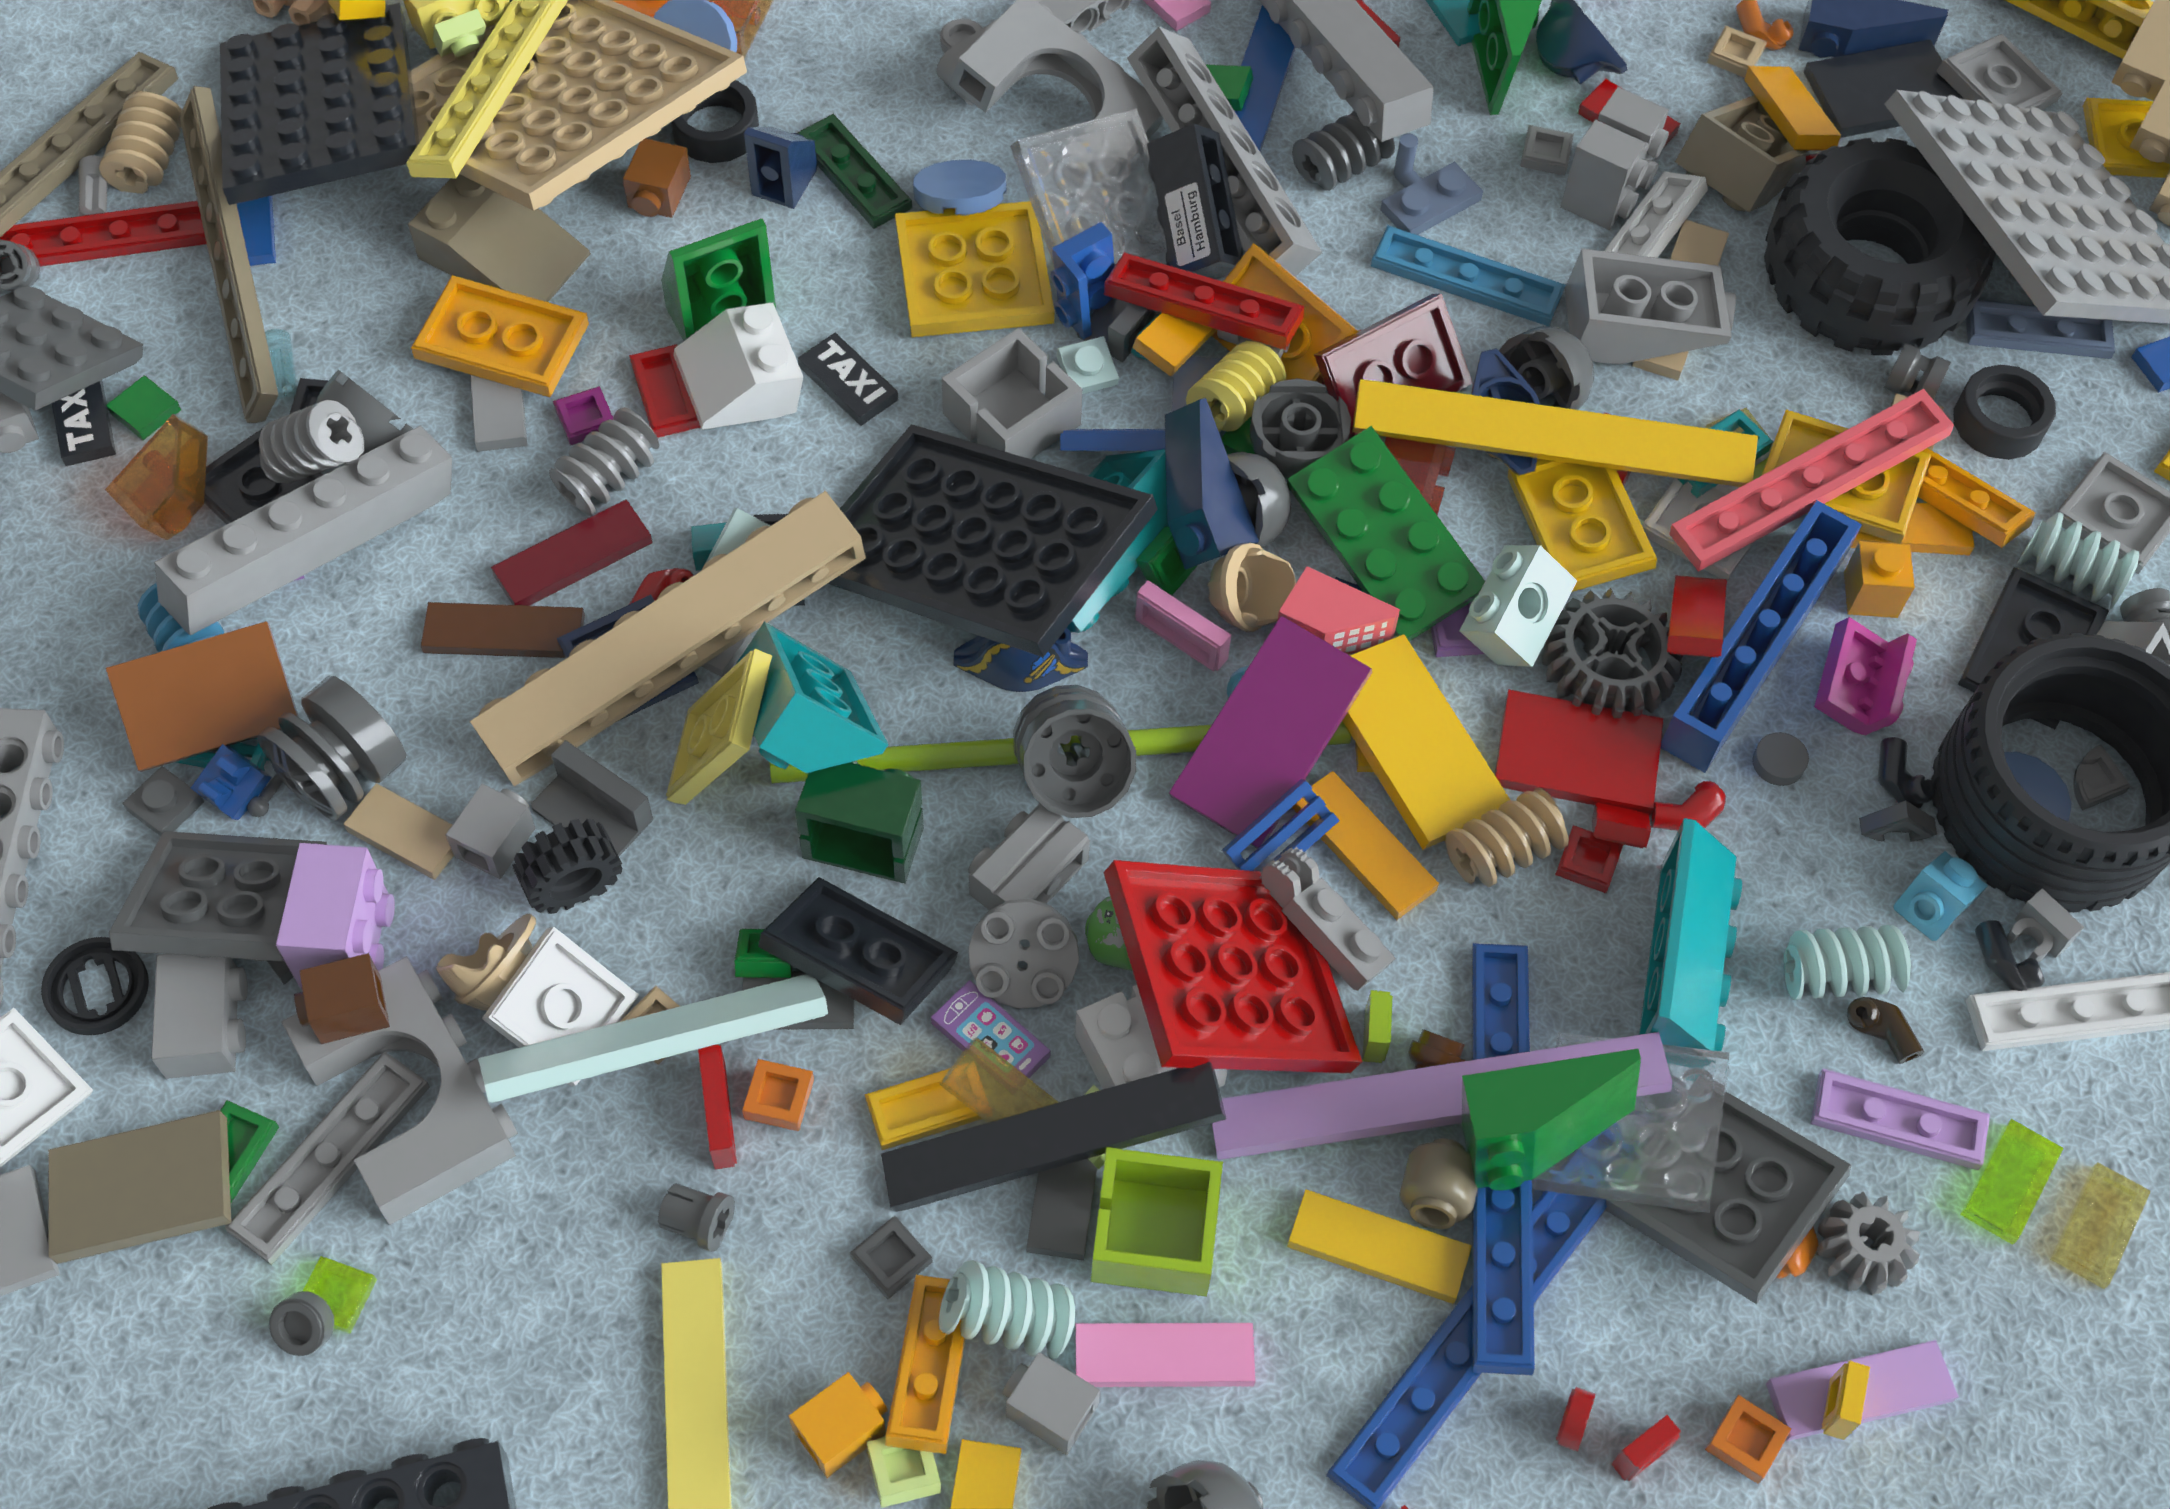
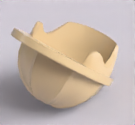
(1250, 586)
(482, 976)

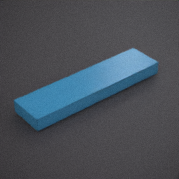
(1468, 275)

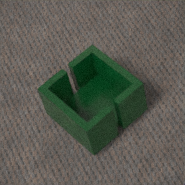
(861, 819)

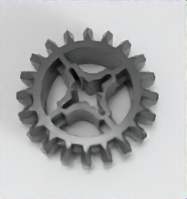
(1617, 676)

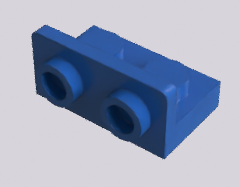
(1080, 276)

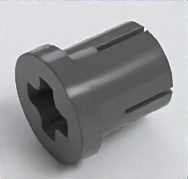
(697, 1215)

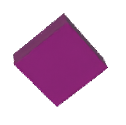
(582, 413)

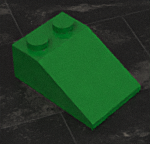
(1501, 42)
(717, 276)
(1540, 1113)

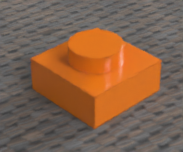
(778, 1095)
(1748, 1439)

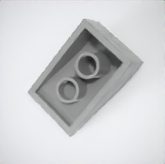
(1644, 306)

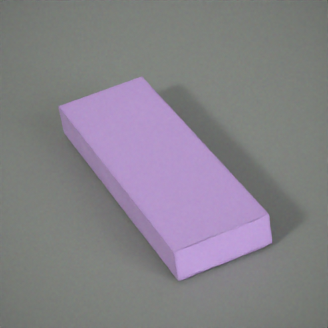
(1900, 1119)
(1896, 1385)

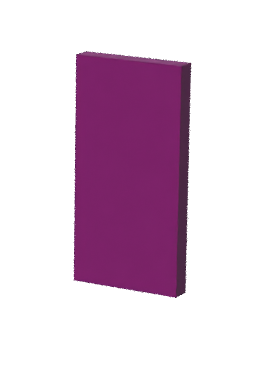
(1270, 728)

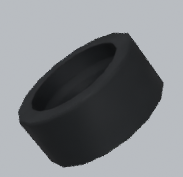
(719, 145)
(1992, 437)

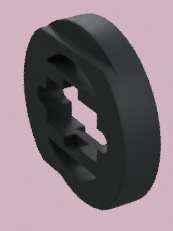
(70, 963)

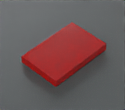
(1578, 753)

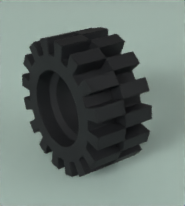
(567, 865)

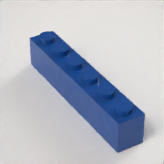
(1759, 636)

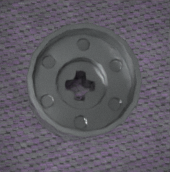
(342, 739)
(1094, 770)

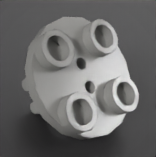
(997, 950)

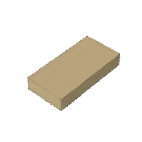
(402, 830)

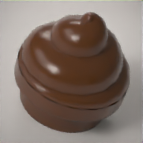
(1434, 1050)

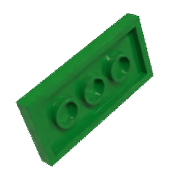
(1386, 533)

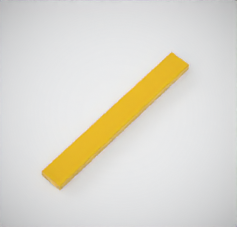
(1555, 433)

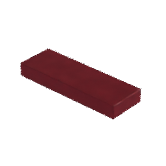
(572, 554)

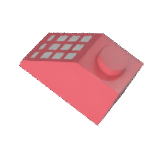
(1339, 612)

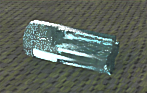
(282, 361)

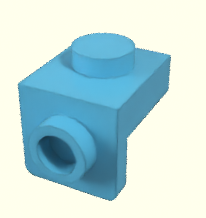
(1940, 895)

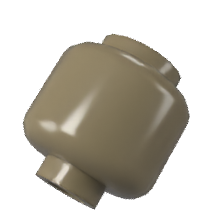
(1439, 1184)

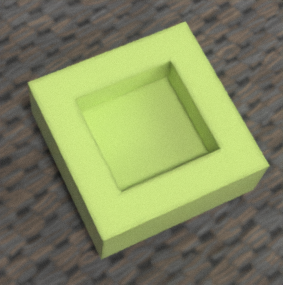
(459, 34)
(902, 1473)

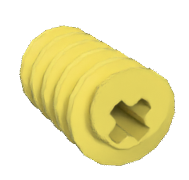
(1237, 383)

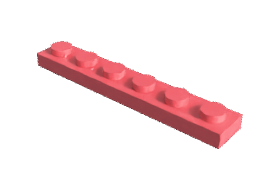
(1812, 476)

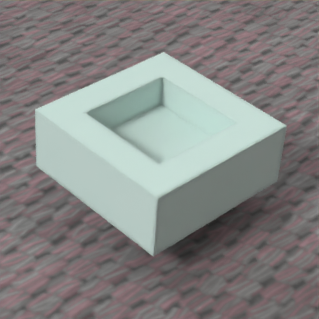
(1089, 364)

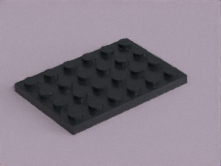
(315, 104)
(987, 537)

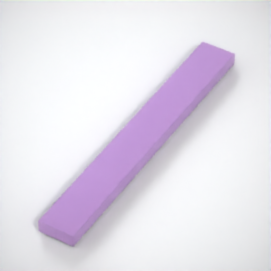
(1394, 1100)

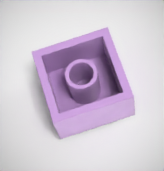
(333, 908)

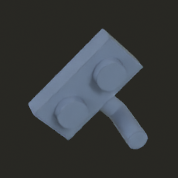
(1429, 199)

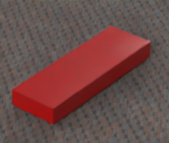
(1697, 616)

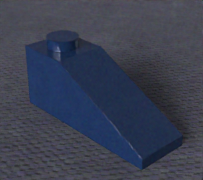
(1860, 26)
(1201, 488)

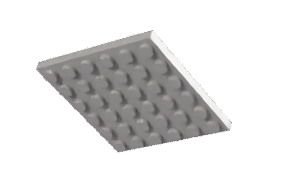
(2044, 205)

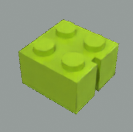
(1157, 1222)

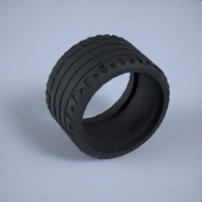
(2010, 837)

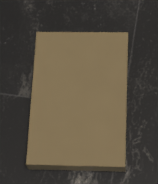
(138, 1186)

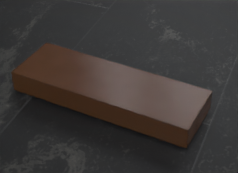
(498, 629)

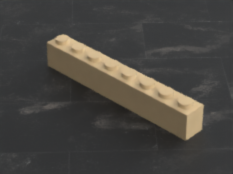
(669, 637)

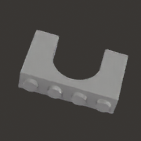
(1034, 42)
(460, 1132)

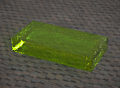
(2012, 1181)

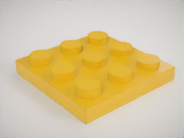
(974, 270)

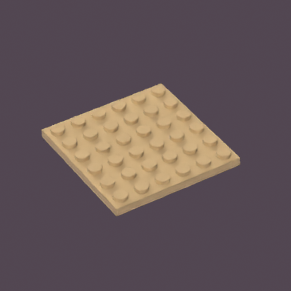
(583, 99)

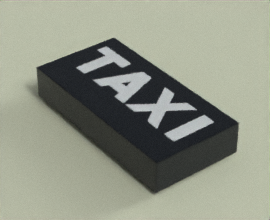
(848, 379)
(84, 425)

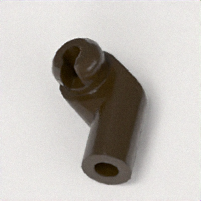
(1887, 1023)

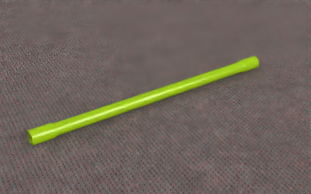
(1001, 751)

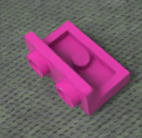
(1864, 677)

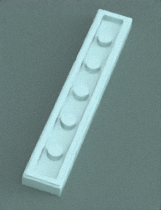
(651, 1037)

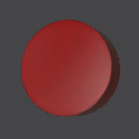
(1575, 1418)

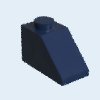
(779, 164)

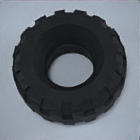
(1883, 197)

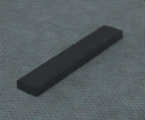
(1052, 1136)

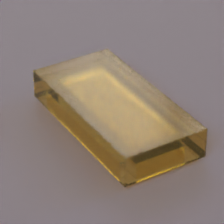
(992, 1084)
(2100, 1225)

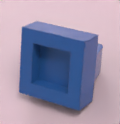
(230, 782)

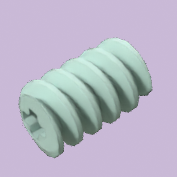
(2080, 558)
(1845, 958)
(1008, 1306)

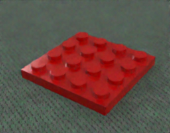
(1227, 972)

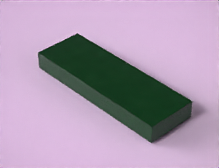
(856, 172)

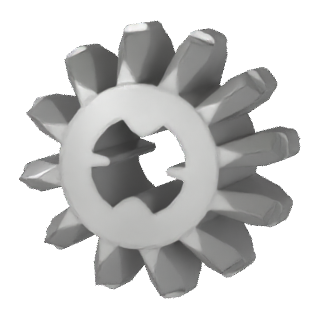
(1845, 1243)

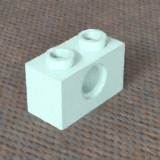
(1518, 605)

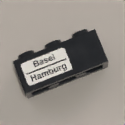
(1195, 201)

